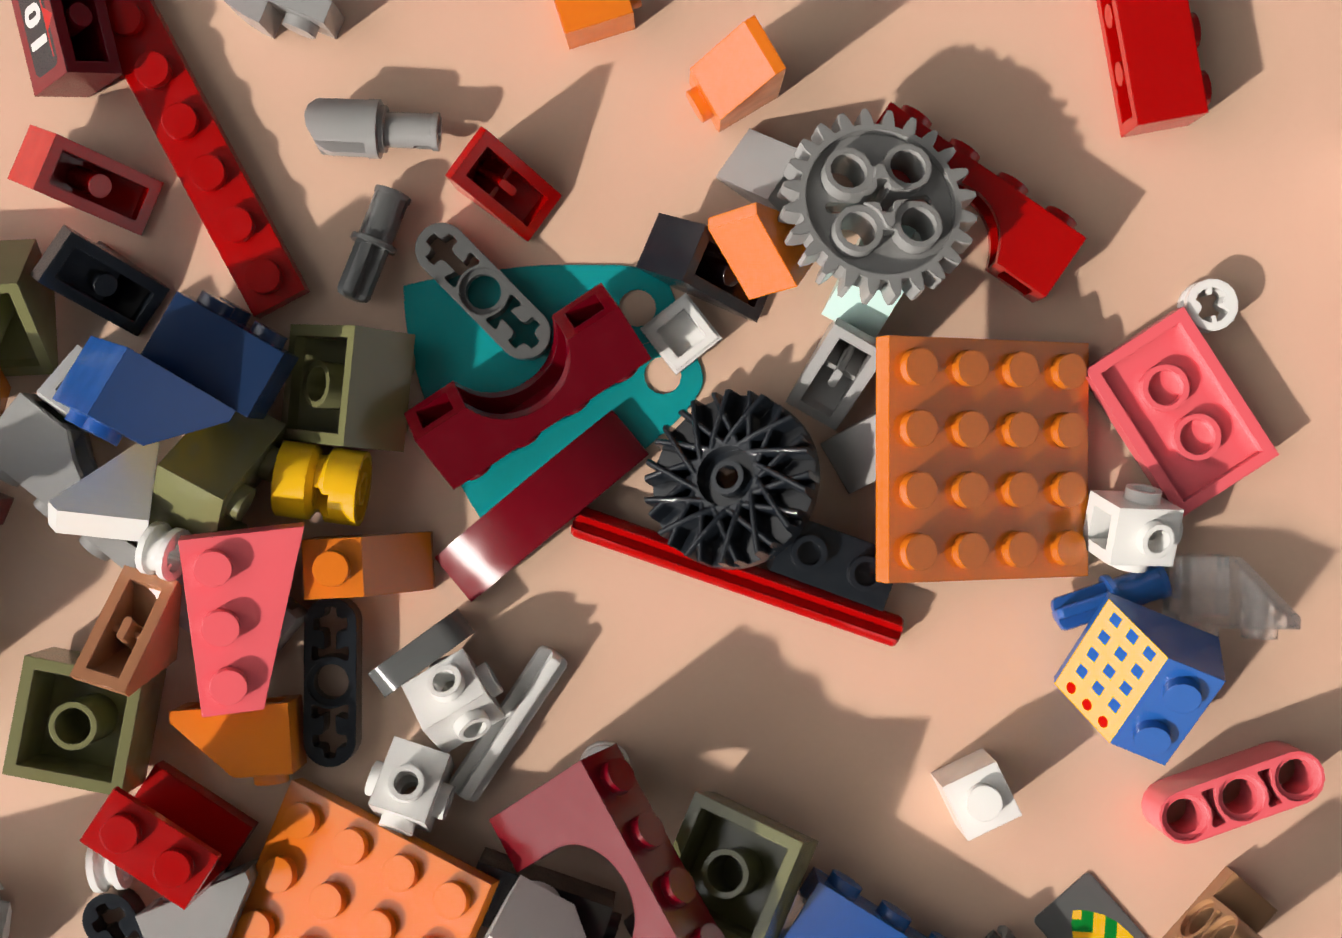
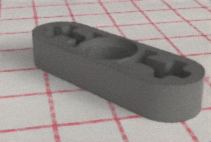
(443, 272)

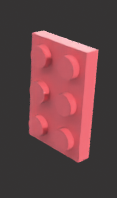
(1179, 412)

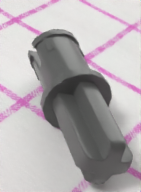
(373, 243)

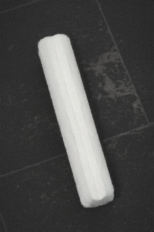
(519, 709)

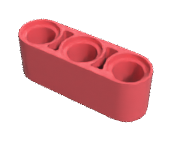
(1258, 795)

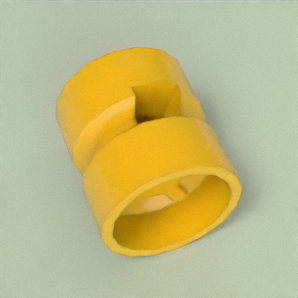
(315, 482)

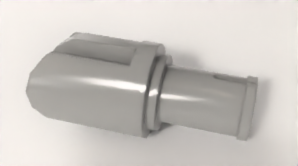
(369, 128)

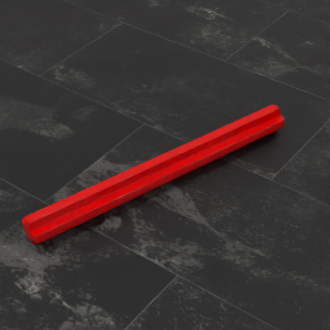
(750, 582)

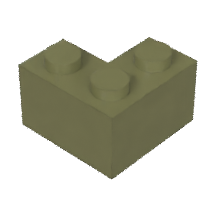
(214, 473)

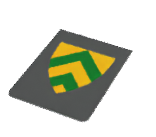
(1086, 912)

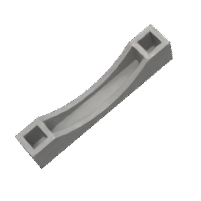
(50, 456)

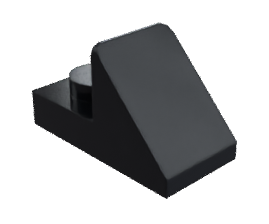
(100, 280)

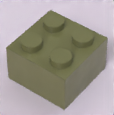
(77, 731)
(742, 864)

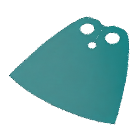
(458, 349)

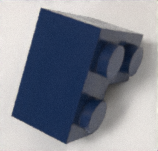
(220, 353)

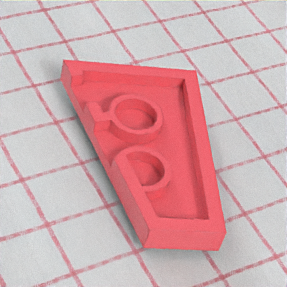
(236, 610)

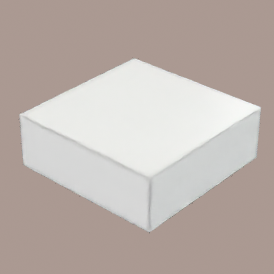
(681, 333)

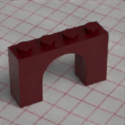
(606, 810)

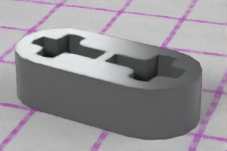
(421, 652)

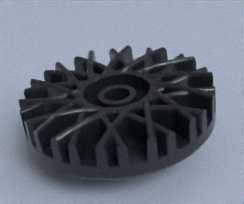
(734, 481)

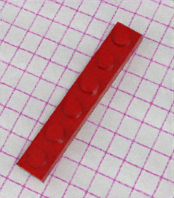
(203, 158)

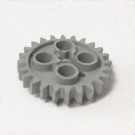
(866, 156)

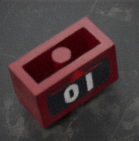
(67, 46)

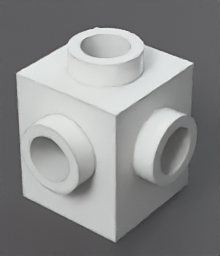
(1132, 527)
(455, 700)
(405, 767)

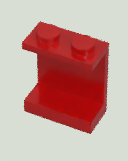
(170, 834)

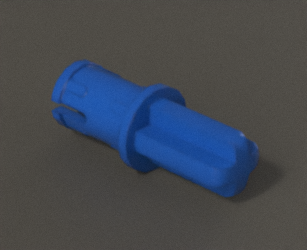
(1079, 606)

